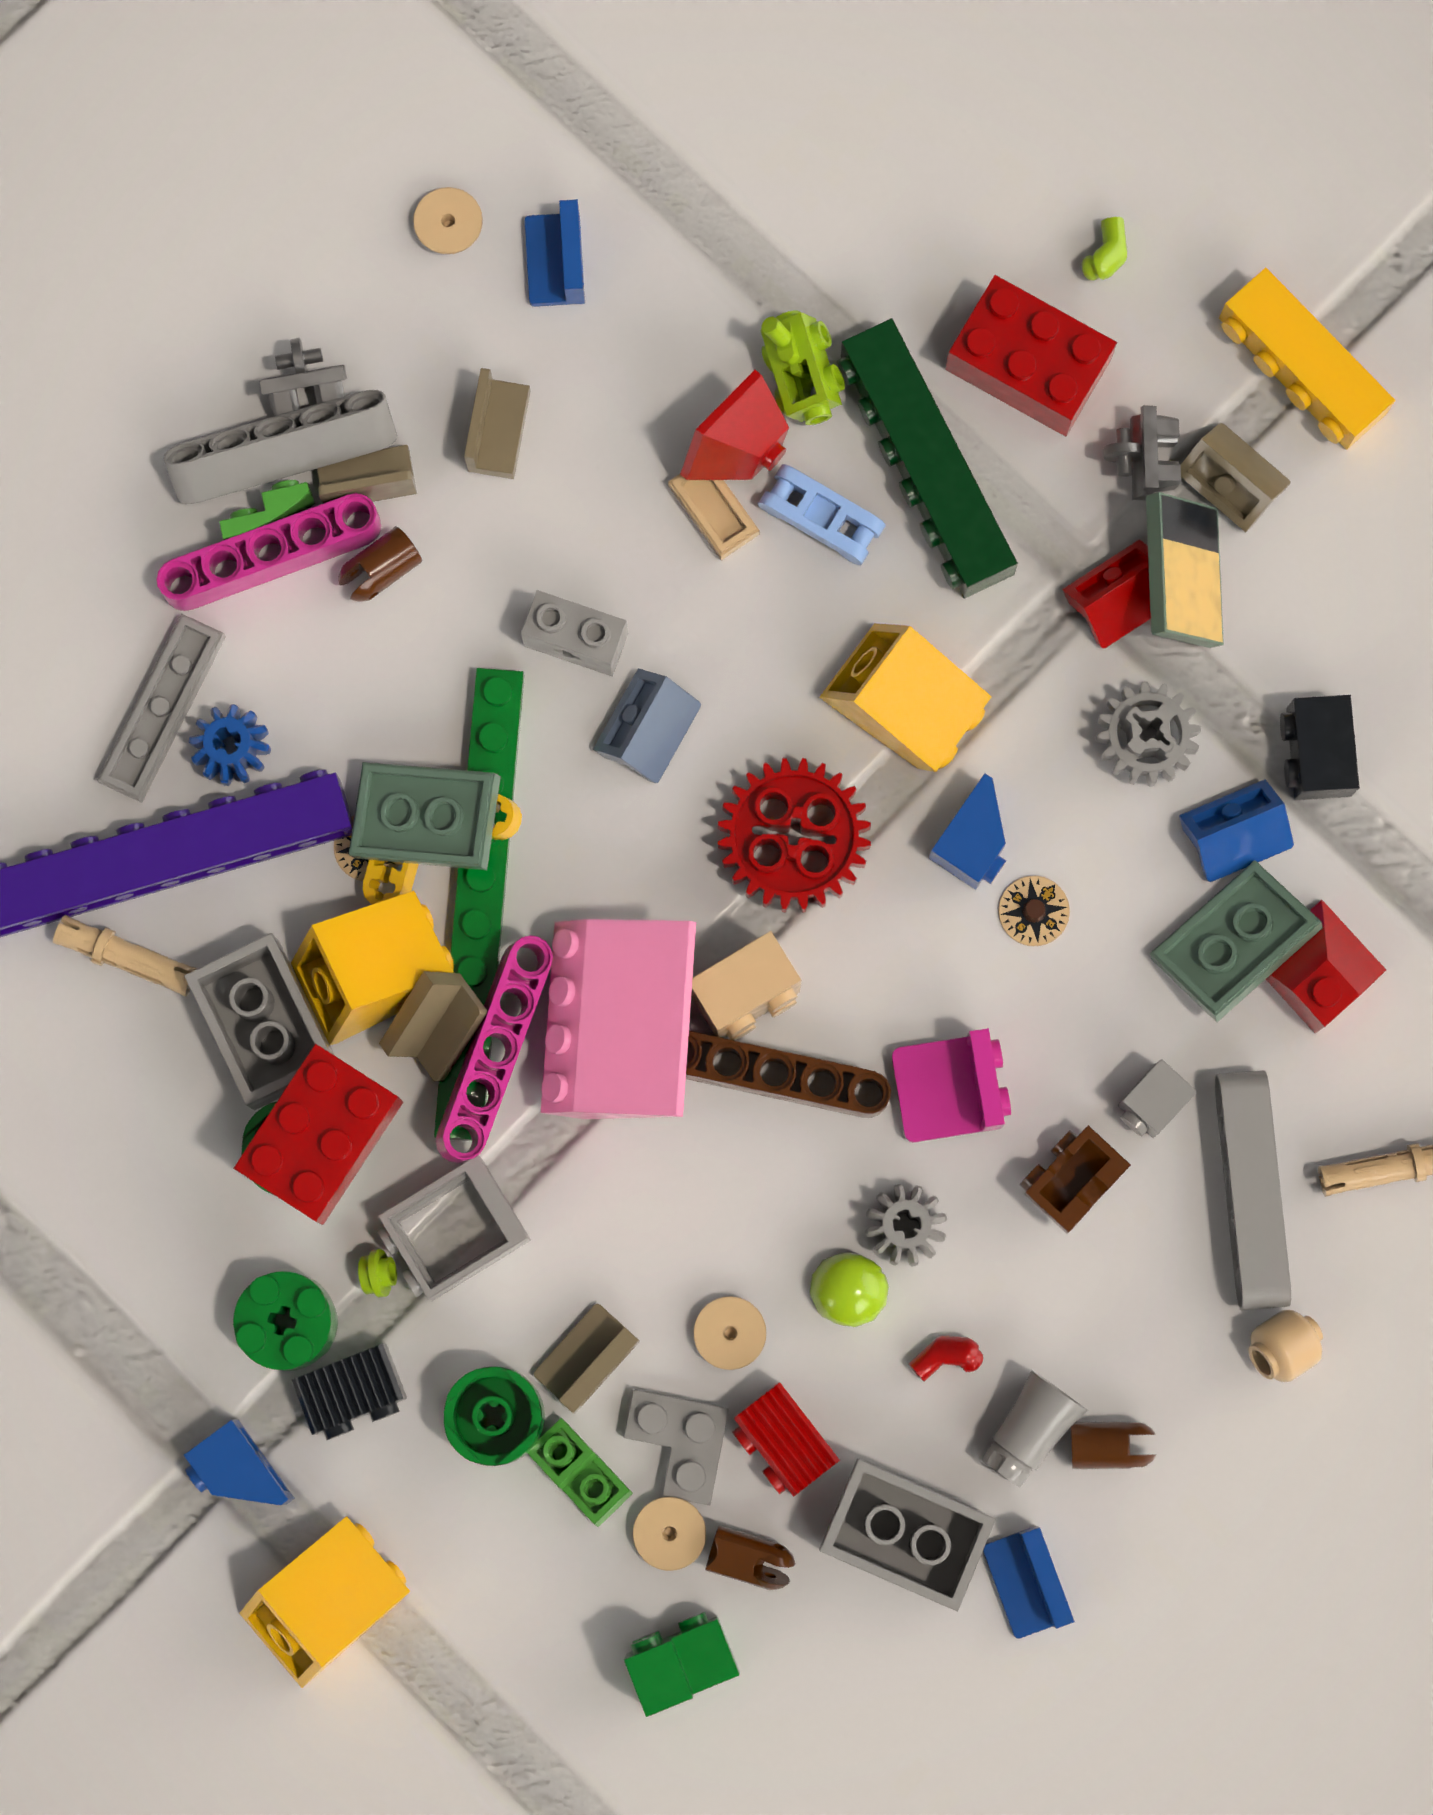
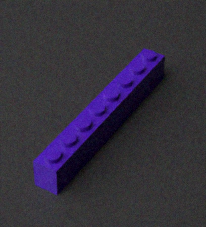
(173, 852)

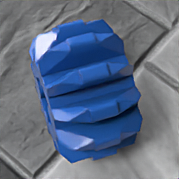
(242, 731)

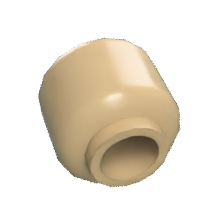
(1286, 1346)

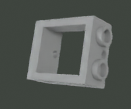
(397, 1240)

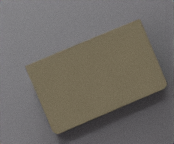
(496, 426)
(375, 475)
(1233, 476)
(435, 1023)
(586, 1358)

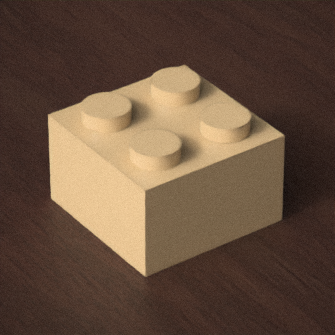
(746, 987)

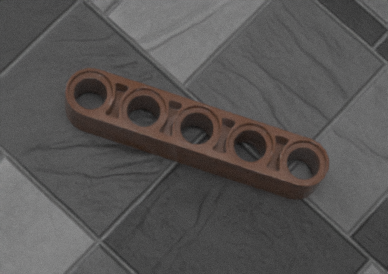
(799, 1070)

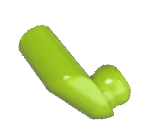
(1111, 254)

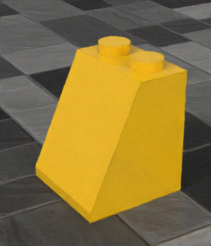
(907, 696)
(367, 963)
(325, 1600)

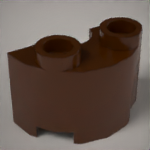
(1075, 1179)

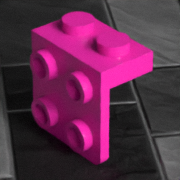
(950, 1087)

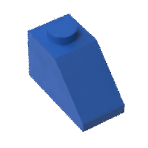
(973, 838)
(235, 1468)

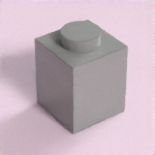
(1155, 1100)

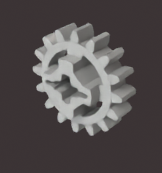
(1161, 747)

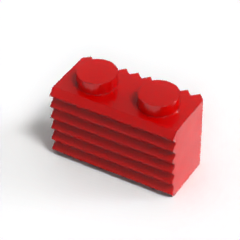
(785, 1441)

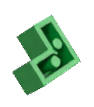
(681, 1664)

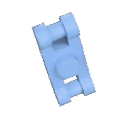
(821, 514)

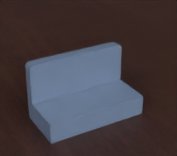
(648, 724)

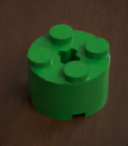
(271, 1296)
(466, 1413)

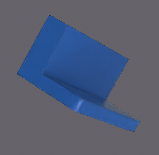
(555, 257)
(1238, 830)
(1027, 1582)

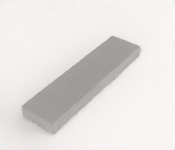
(161, 708)

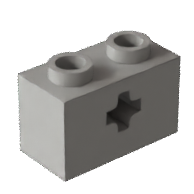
(574, 633)

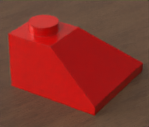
(738, 436)
(1326, 972)

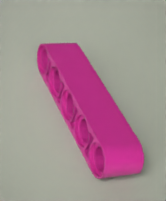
(246, 548)
(511, 1032)

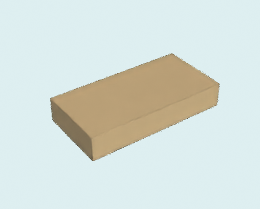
(715, 513)

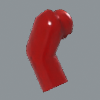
(949, 1351)

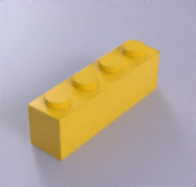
(1305, 359)

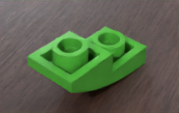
(281, 502)
(579, 1472)

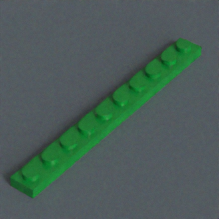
(482, 892)

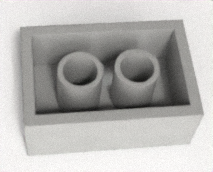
(258, 1017)
(907, 1534)

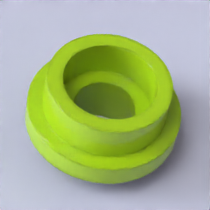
(377, 1273)

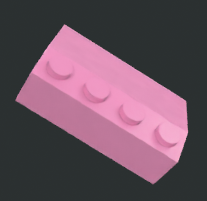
(618, 1018)

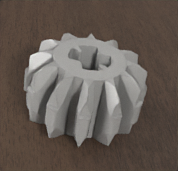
(897, 1238)

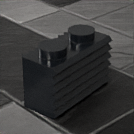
(350, 1390)

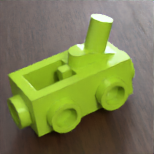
(799, 361)

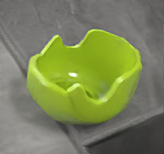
(849, 1289)

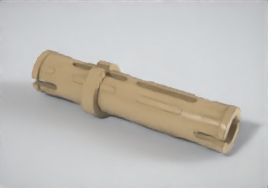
(115, 951)
(1377, 1170)

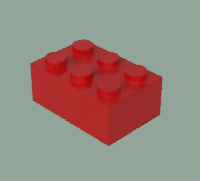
(1030, 355)
(318, 1134)

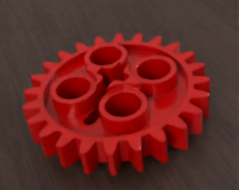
(788, 877)

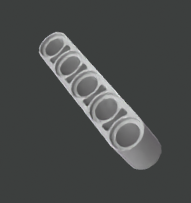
(280, 446)
(1252, 1190)

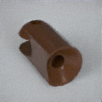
(383, 561)
(1107, 1445)
(743, 1556)

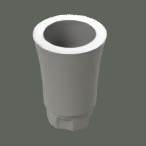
(1032, 1429)

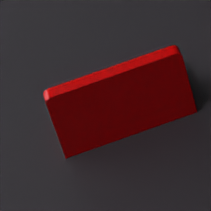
(1114, 594)

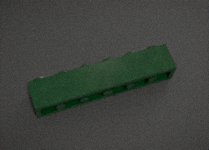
(927, 459)

